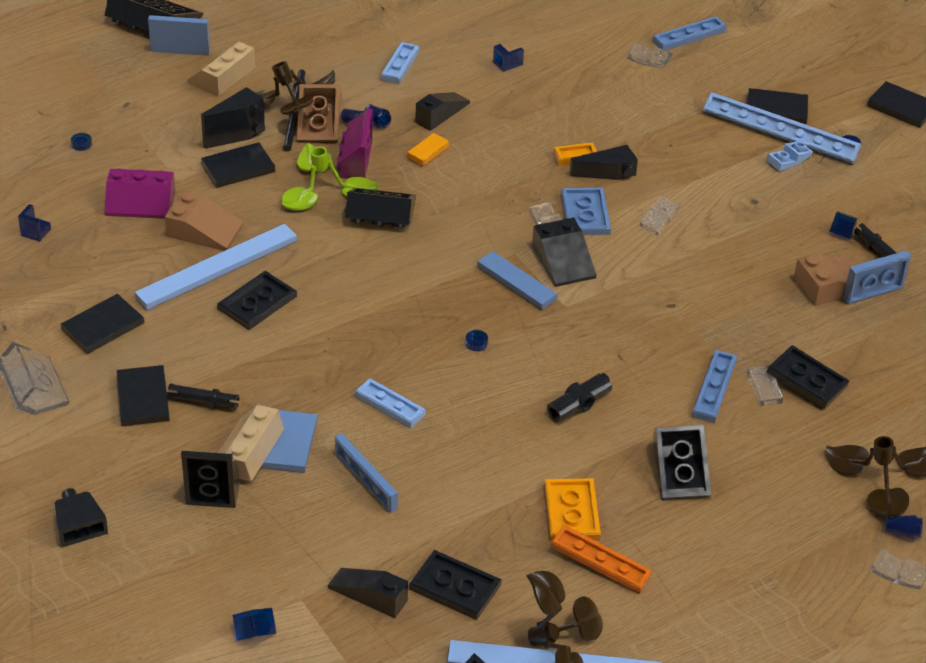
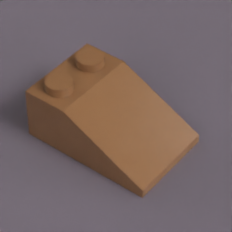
(322, 118)
(201, 222)
(822, 277)

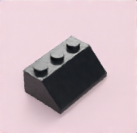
(380, 206)

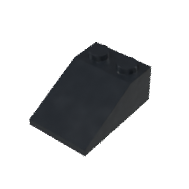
(233, 119)
(563, 251)
(682, 461)
(210, 479)

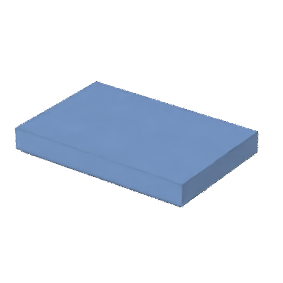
(179, 35)
(588, 209)
(876, 277)
(294, 443)

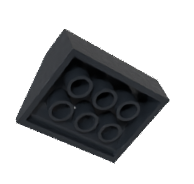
(137, 12)

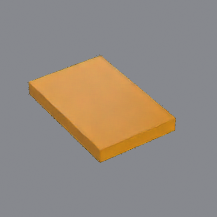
(572, 504)

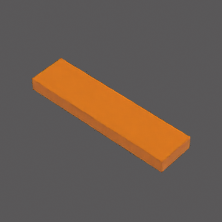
(601, 558)

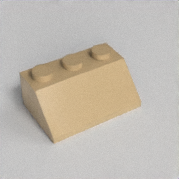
(225, 69)
(253, 439)

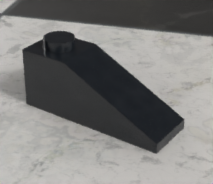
(437, 108)
(605, 164)
(372, 588)

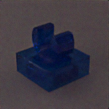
(843, 224)

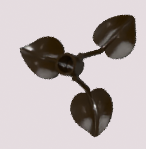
(284, 76)
(852, 458)
(549, 594)

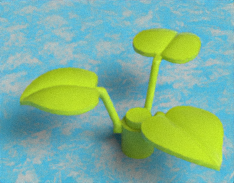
(318, 160)

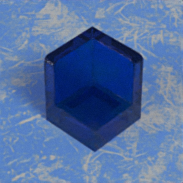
(507, 60)
(32, 227)
(254, 623)

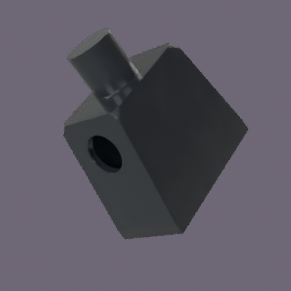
(79, 517)

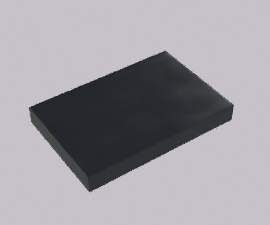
(785, 104)
(899, 104)
(238, 164)
(257, 300)
(102, 323)
(808, 376)
(142, 395)
(455, 584)

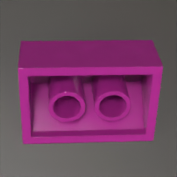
(356, 146)
(139, 193)

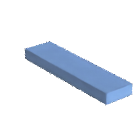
(689, 33)
(517, 280)
(714, 386)
(366, 473)

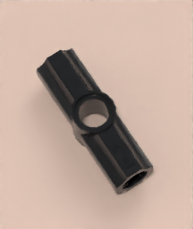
(579, 397)

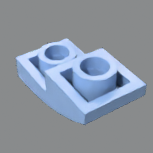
(792, 155)

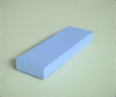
(400, 63)
(390, 403)

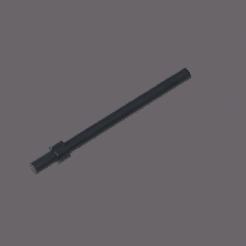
(293, 116)

